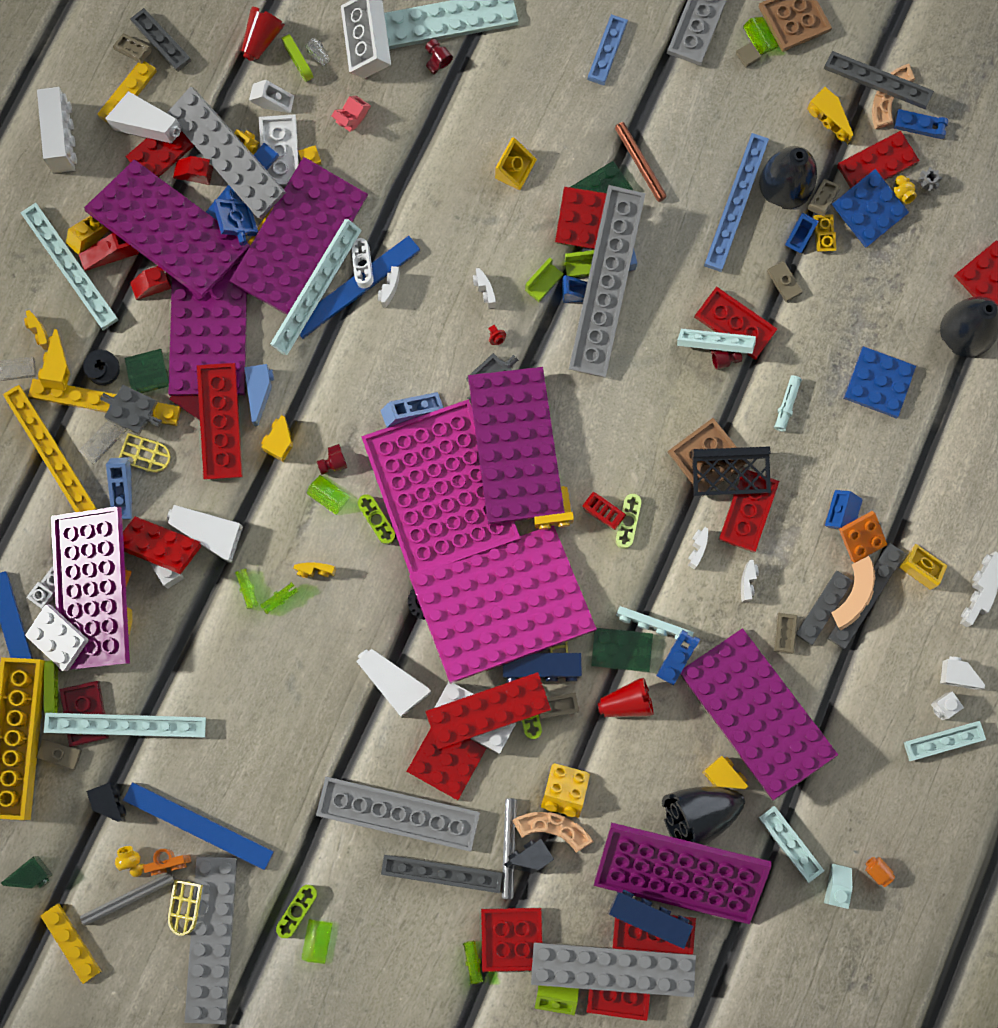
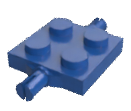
(235, 217)

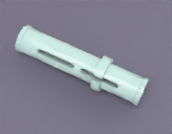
(785, 410)

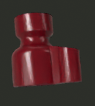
(440, 56)
(723, 359)
(334, 462)

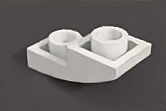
(484, 285)
(389, 289)
(700, 543)
(749, 575)
(43, 591)

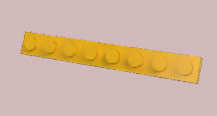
(91, 400)
(49, 450)

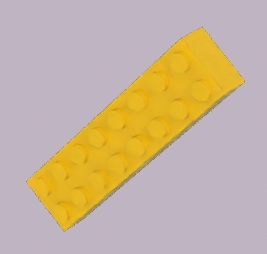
(19, 733)

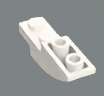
(987, 585)

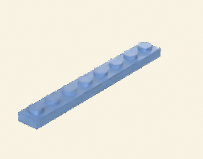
(736, 202)

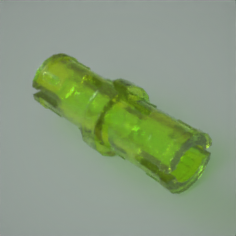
(246, 588)
(279, 598)
(472, 962)

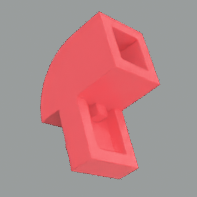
(352, 113)

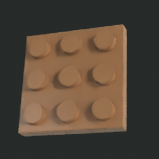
(794, 21)
(706, 437)

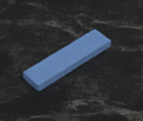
(607, 50)

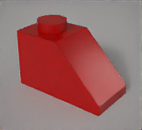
(194, 170)
(150, 282)

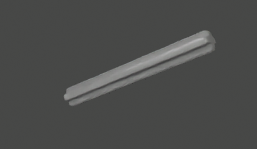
(509, 847)
(127, 899)

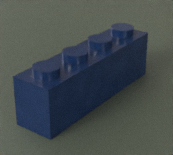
(547, 665)
(650, 919)

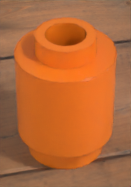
(879, 871)

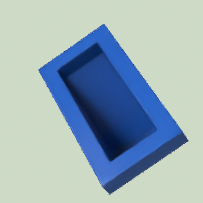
(801, 233)
(573, 289)

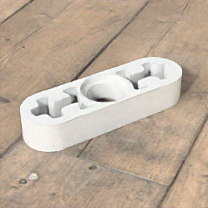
(367, 268)

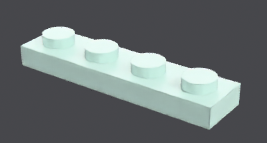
(716, 341)
(646, 622)
(944, 741)
(791, 844)

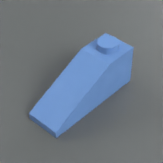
(259, 387)
(409, 408)
(120, 485)

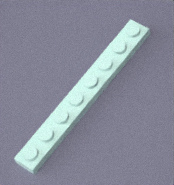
(69, 266)
(315, 287)
(125, 725)

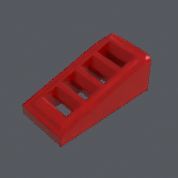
(590, 502)

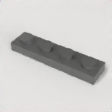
(160, 39)
(823, 607)

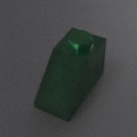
(29, 875)

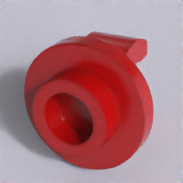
(496, 336)

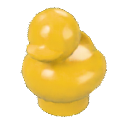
(905, 190)
(129, 860)

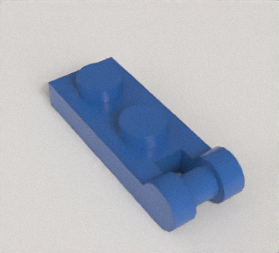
(921, 124)
(677, 657)

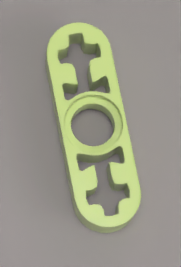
(630, 536)

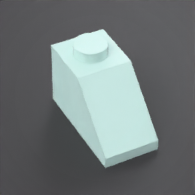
(839, 886)

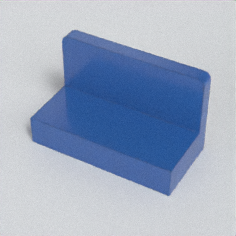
(843, 509)

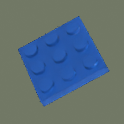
(870, 208)
(879, 382)

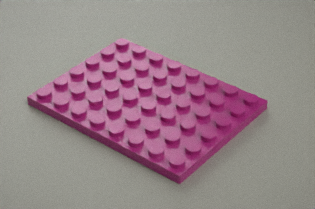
(435, 488)
(502, 604)

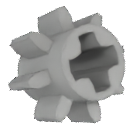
(929, 179)

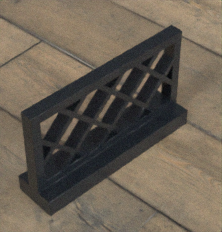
(735, 454)

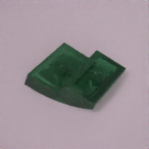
(147, 371)

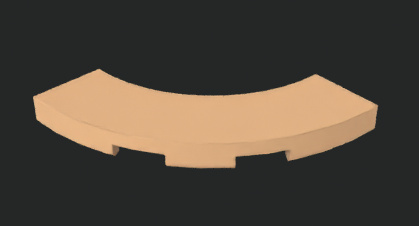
(883, 103)
(860, 596)
(553, 824)

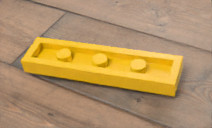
(134, 83)
(70, 943)

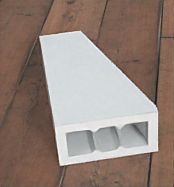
(142, 119)
(214, 533)
(394, 683)

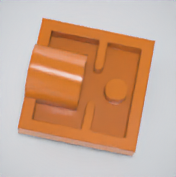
(863, 536)
(160, 867)

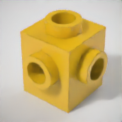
(248, 140)

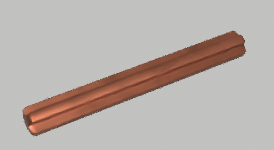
(640, 161)

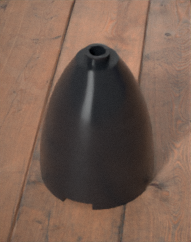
(789, 177)
(971, 326)
(701, 812)

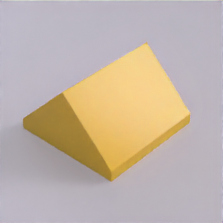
(514, 165)
(923, 567)

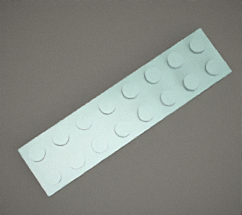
(447, 20)

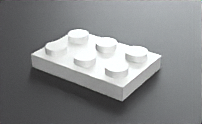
(56, 637)

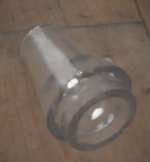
(317, 51)

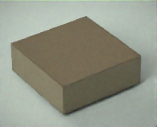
(748, 54)

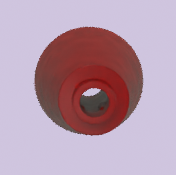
(259, 33)
(628, 701)

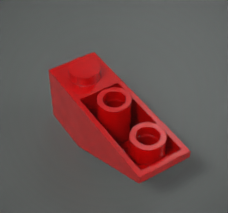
(106, 251)

